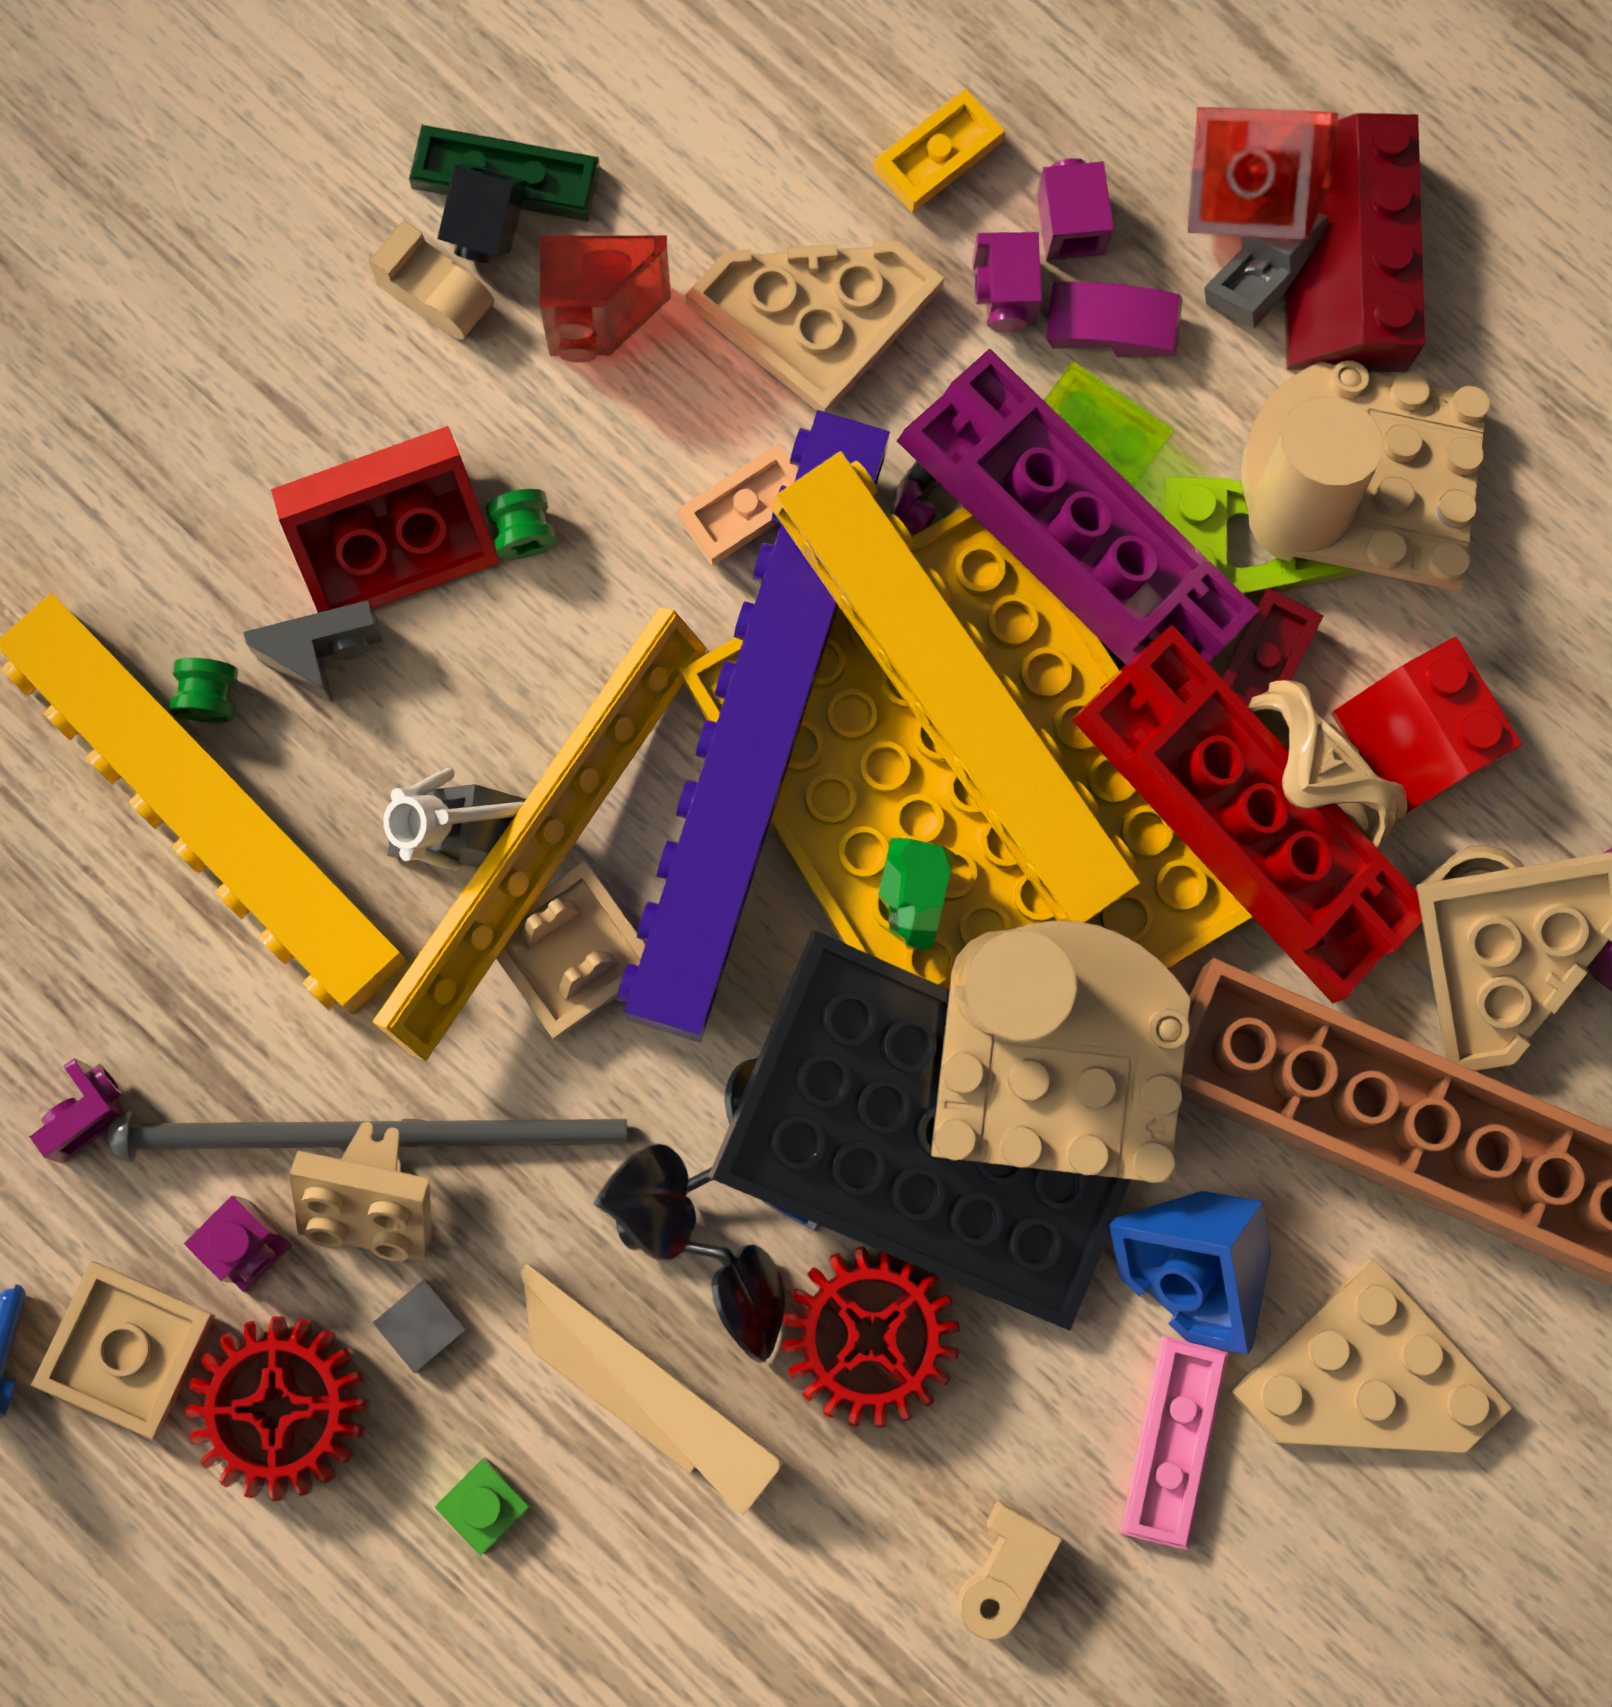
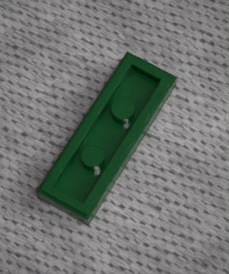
(556, 179)

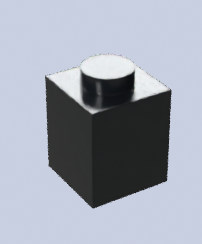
(481, 212)

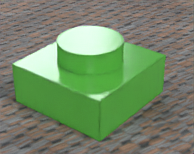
(482, 1506)

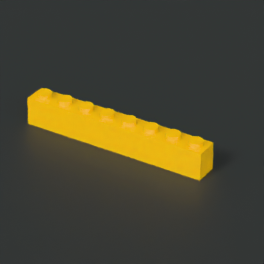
(954, 690)
(201, 804)

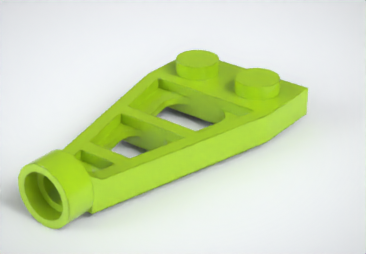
(1201, 512)

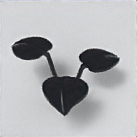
(657, 1217)

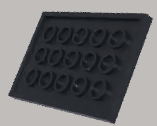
(845, 1138)

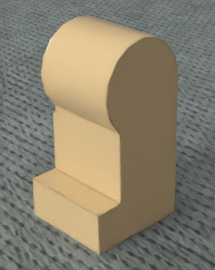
(429, 282)
(1000, 1592)

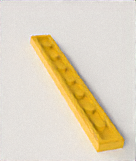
(539, 836)

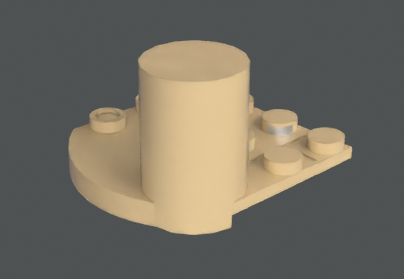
(1367, 472)
(1062, 1054)

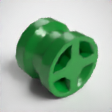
(521, 523)
(203, 690)

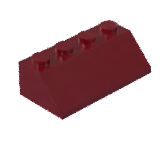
(1365, 276)

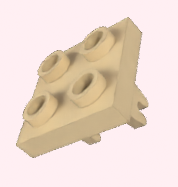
(571, 951)
(363, 1199)

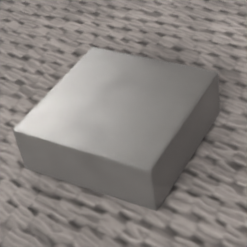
(420, 1326)

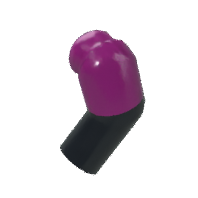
(910, 496)

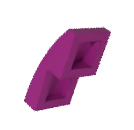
(1116, 316)

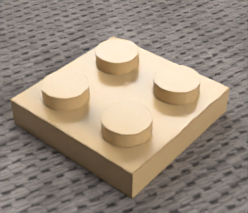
(123, 1350)

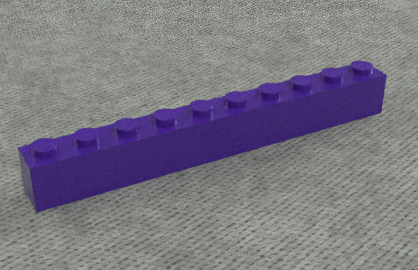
(743, 764)

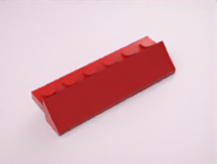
(1220, 789)

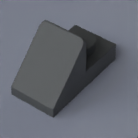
(299, 644)

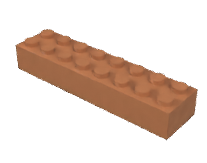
(1401, 1117)

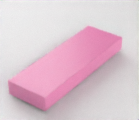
(1174, 1443)

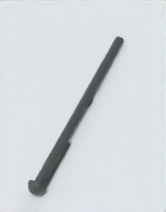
(128, 1136)

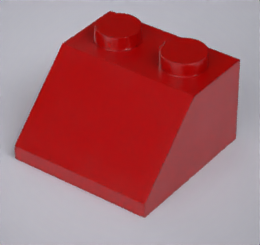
(1429, 724)

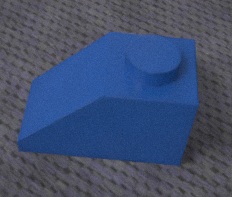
(1201, 1262)

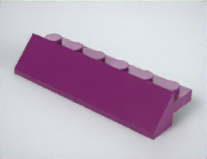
(1071, 515)

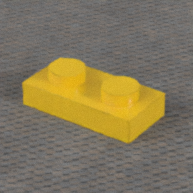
(939, 150)

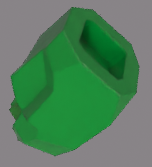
(915, 890)

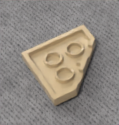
(816, 310)
(1511, 951)
(1370, 1376)

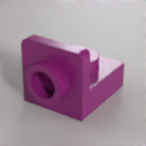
(78, 1123)

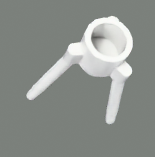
(423, 821)

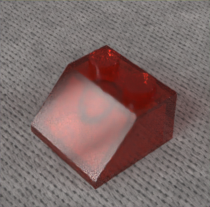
(1260, 171)
(600, 291)

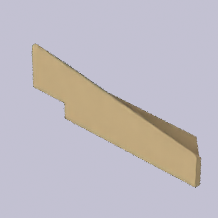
(645, 1394)

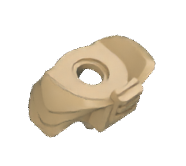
(1325, 764)

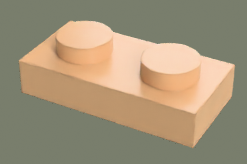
(737, 506)

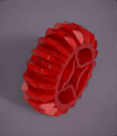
(909, 1380)
(274, 1438)

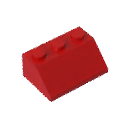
(385, 524)

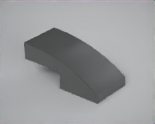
(1260, 274)

